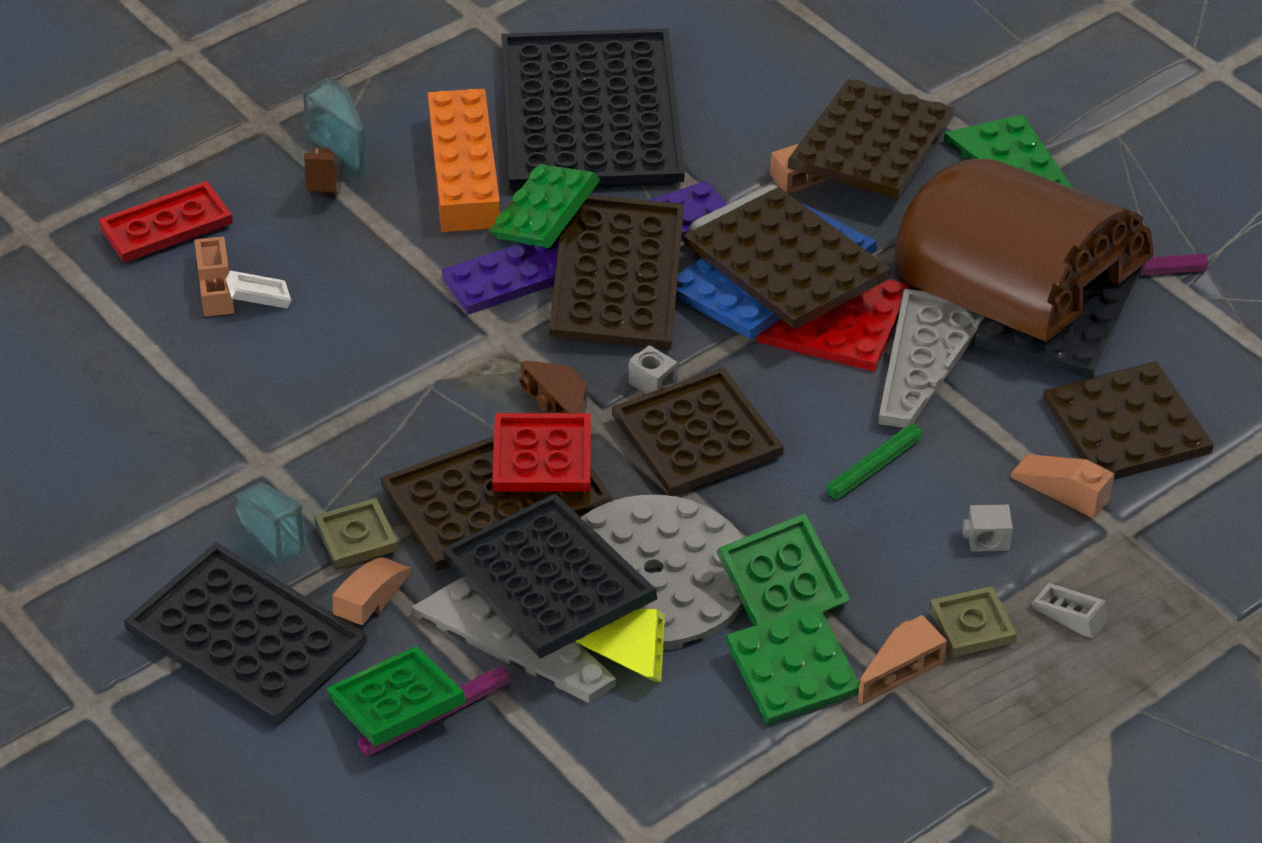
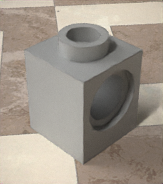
(652, 370)
(988, 527)

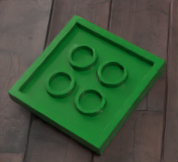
(544, 205)
(782, 571)
(793, 664)
(396, 695)

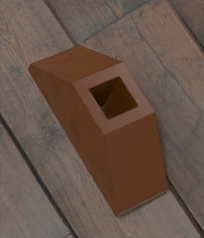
(323, 171)
(554, 387)

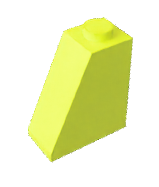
(632, 642)

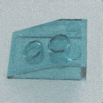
(335, 123)

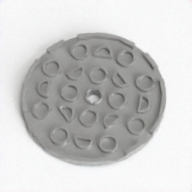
(684, 543)

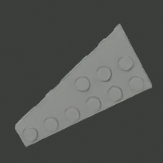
(925, 349)
(468, 615)

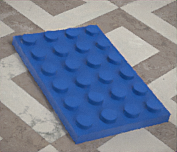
(727, 303)

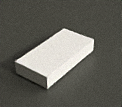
(258, 289)

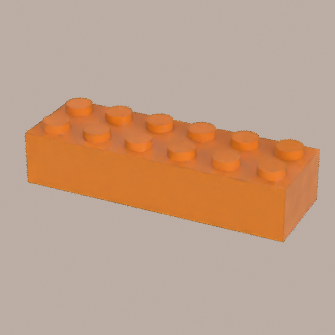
(463, 160)

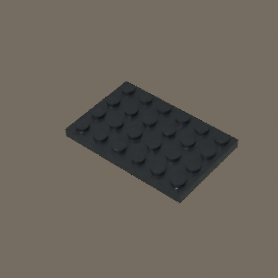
(1079, 344)
(549, 575)
(246, 632)

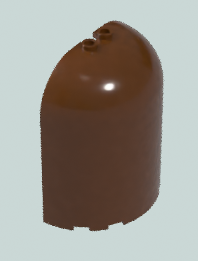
(1015, 244)

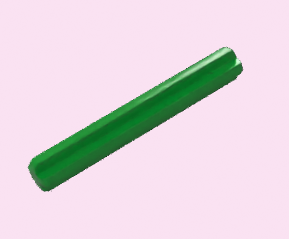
(873, 461)

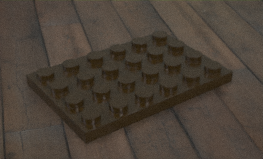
(871, 138)
(787, 257)
(618, 272)
(455, 497)

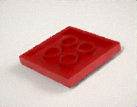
(542, 452)

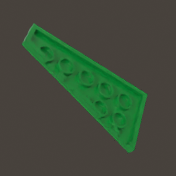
(1010, 142)

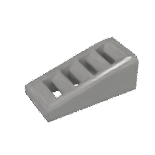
(1087, 622)

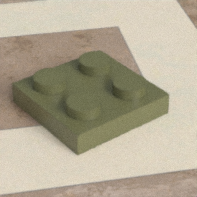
(356, 533)
(972, 621)

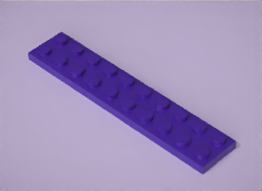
(530, 268)

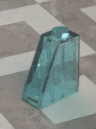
(272, 520)

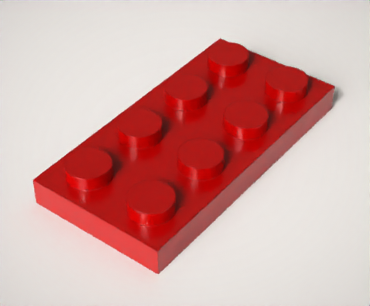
(165, 221)

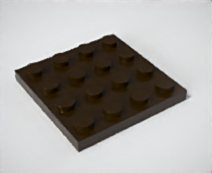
(1128, 420)
(697, 431)

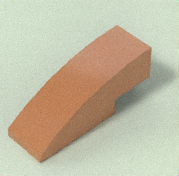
(212, 272)
(369, 589)

